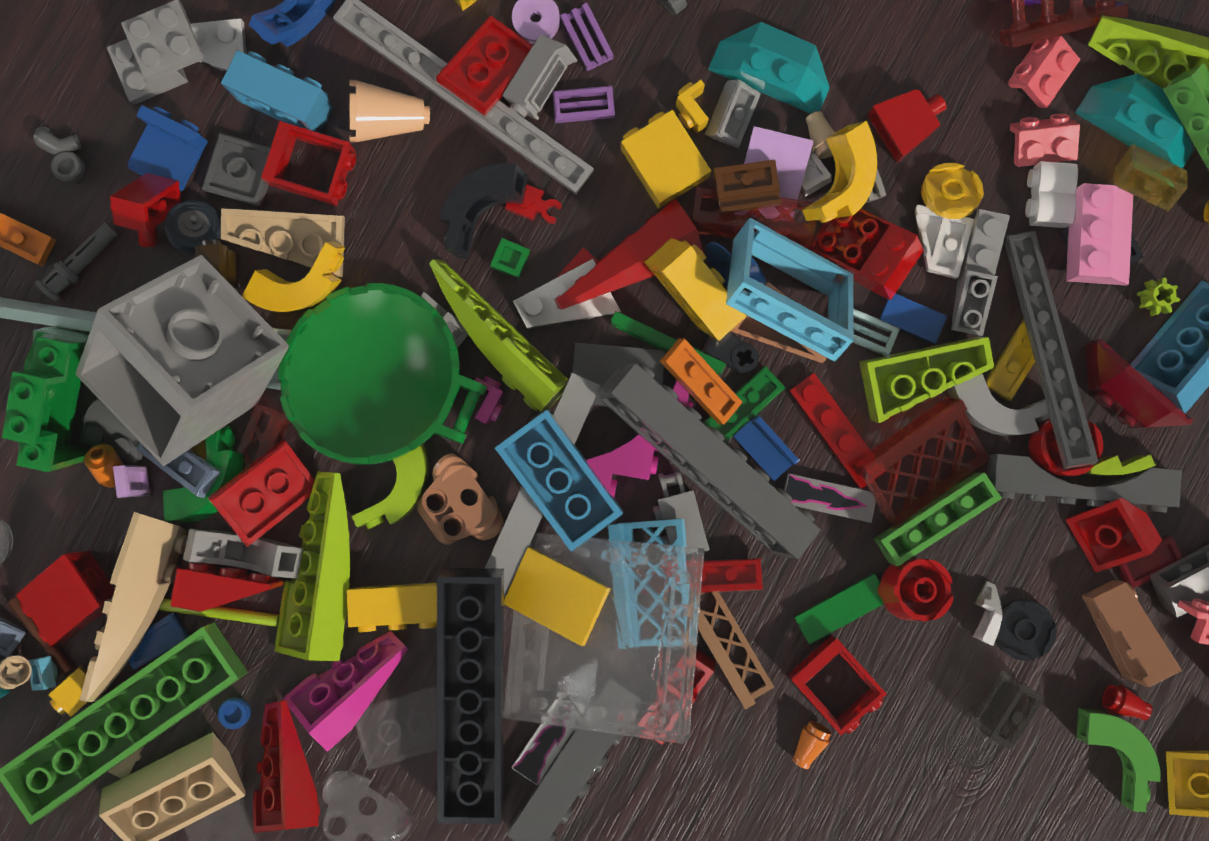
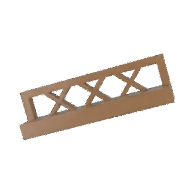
(722, 658)

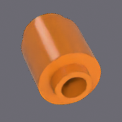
(100, 463)

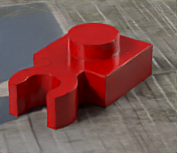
(534, 205)

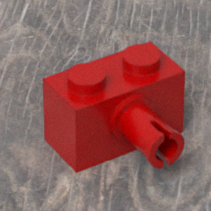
(145, 205)

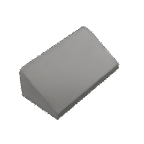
(733, 113)

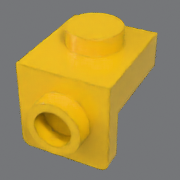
(690, 112)

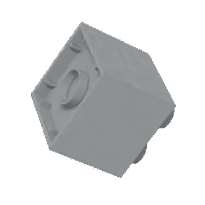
(179, 358)

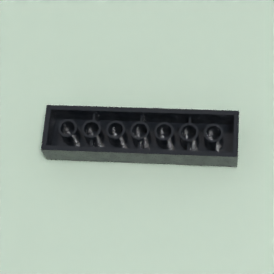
(470, 695)

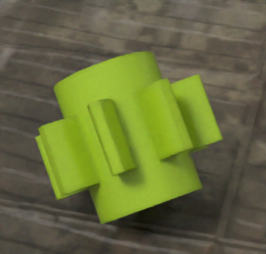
(1167, 296)

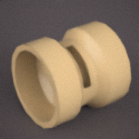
(17, 668)

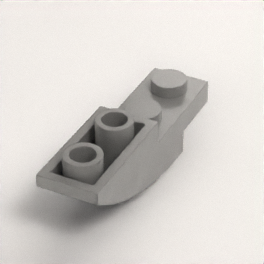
(977, 273)

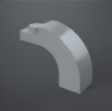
(993, 417)
(227, 549)

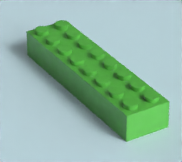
(121, 722)

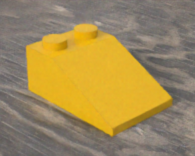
(1188, 782)

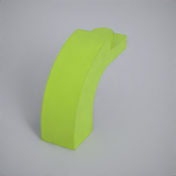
(409, 487)

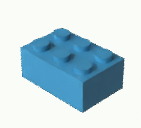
(277, 92)

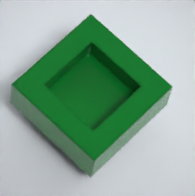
(510, 258)

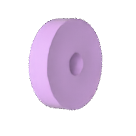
(531, 30)

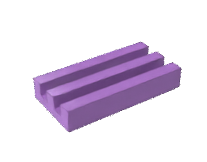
(576, 14)
(585, 115)

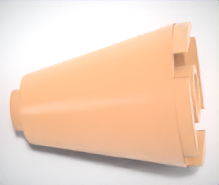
(383, 112)

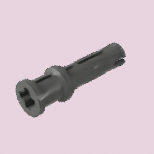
(68, 270)

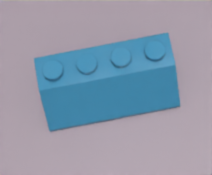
(1179, 352)

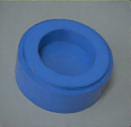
(234, 713)

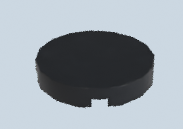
(1026, 630)

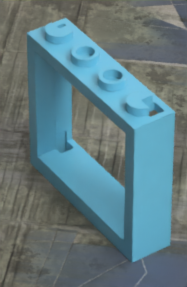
(825, 336)

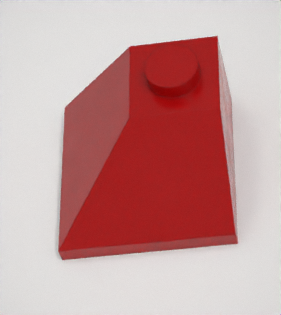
(1114, 534)

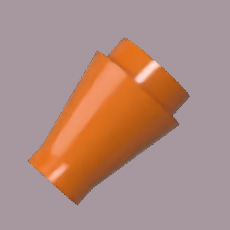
(811, 743)

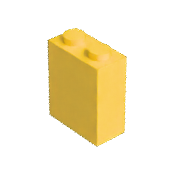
(664, 158)

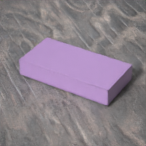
(131, 481)

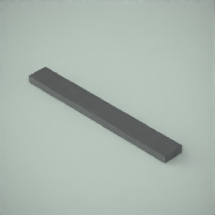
(1050, 350)

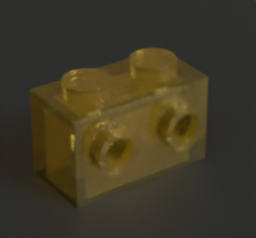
(1150, 177)

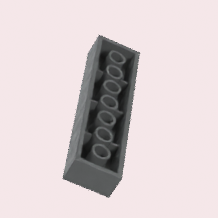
(708, 460)

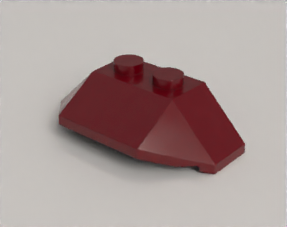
(1128, 392)

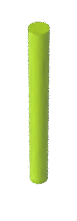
(227, 614)

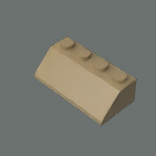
(172, 792)

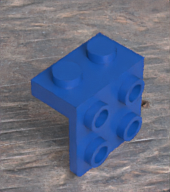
(166, 147)

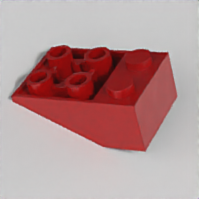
(870, 249)
(206, 586)

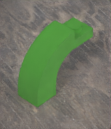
(1133, 748)

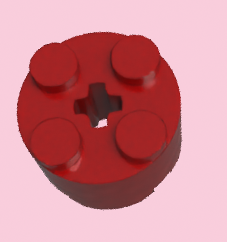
(1046, 454)
(916, 590)

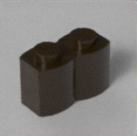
(221, 259)

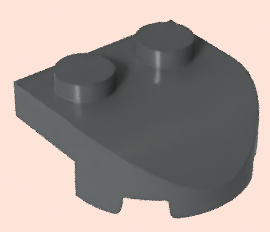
(105, 428)

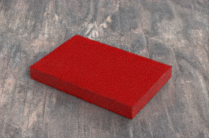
(485, 65)
(264, 493)

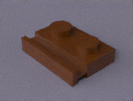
(747, 186)

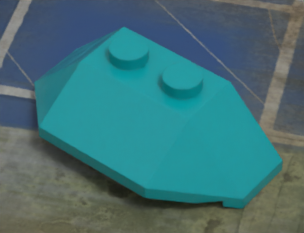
(774, 66)
(1139, 115)

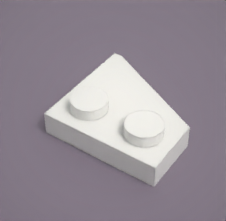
(220, 41)
(942, 241)

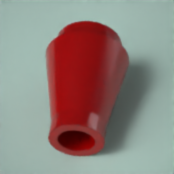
(1125, 703)

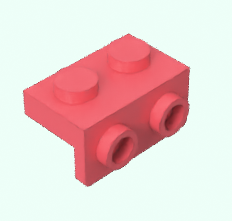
(1044, 70)
(1045, 140)

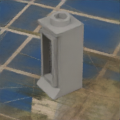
(538, 76)

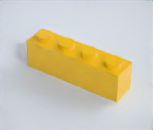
(392, 606)

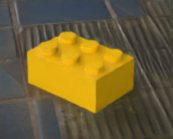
(695, 287)

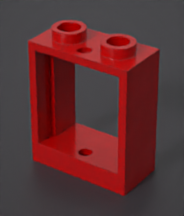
(281, 152)
(814, 662)

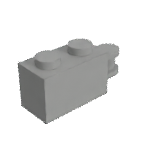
(678, 507)

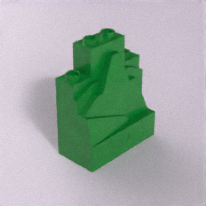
(45, 401)

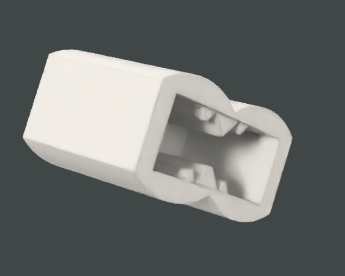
(1053, 194)

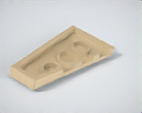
(283, 234)

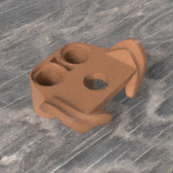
(450, 478)

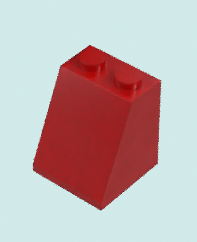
(66, 596)

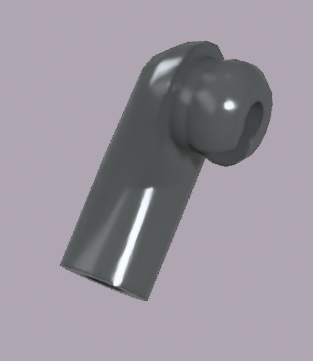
(54, 145)

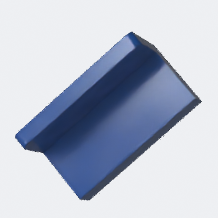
(765, 447)

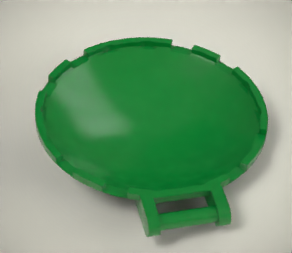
(373, 375)

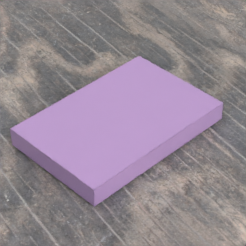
(791, 162)

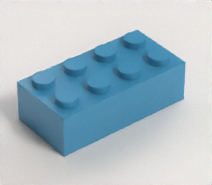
(559, 480)

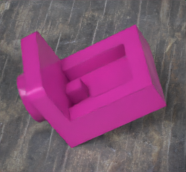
(491, 406)

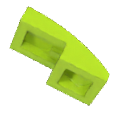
(1112, 466)

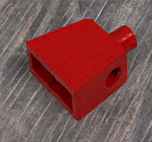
(906, 121)

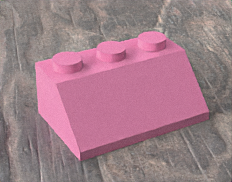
(1100, 236)

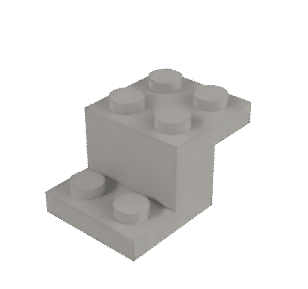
(155, 52)

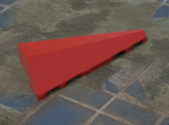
(625, 262)

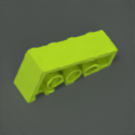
(910, 377)

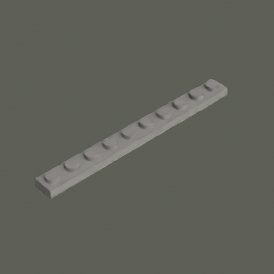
(500, 120)

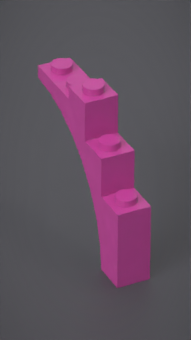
(633, 458)

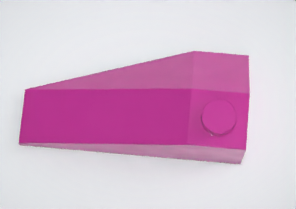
(337, 698)

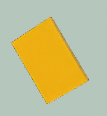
(556, 596)

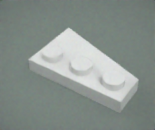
(540, 309)

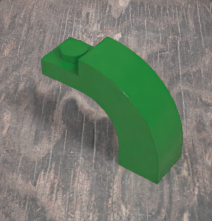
(185, 507)

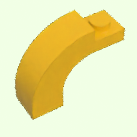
(854, 176)
(279, 295)

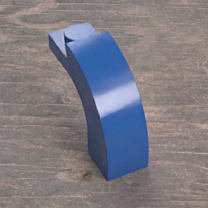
(290, 20)

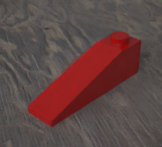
(286, 786)

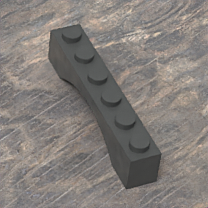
(1021, 475)

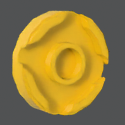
(952, 191)

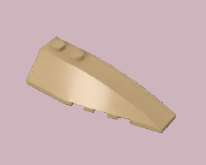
(141, 581)

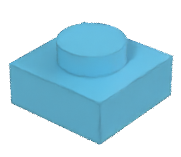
(43, 673)

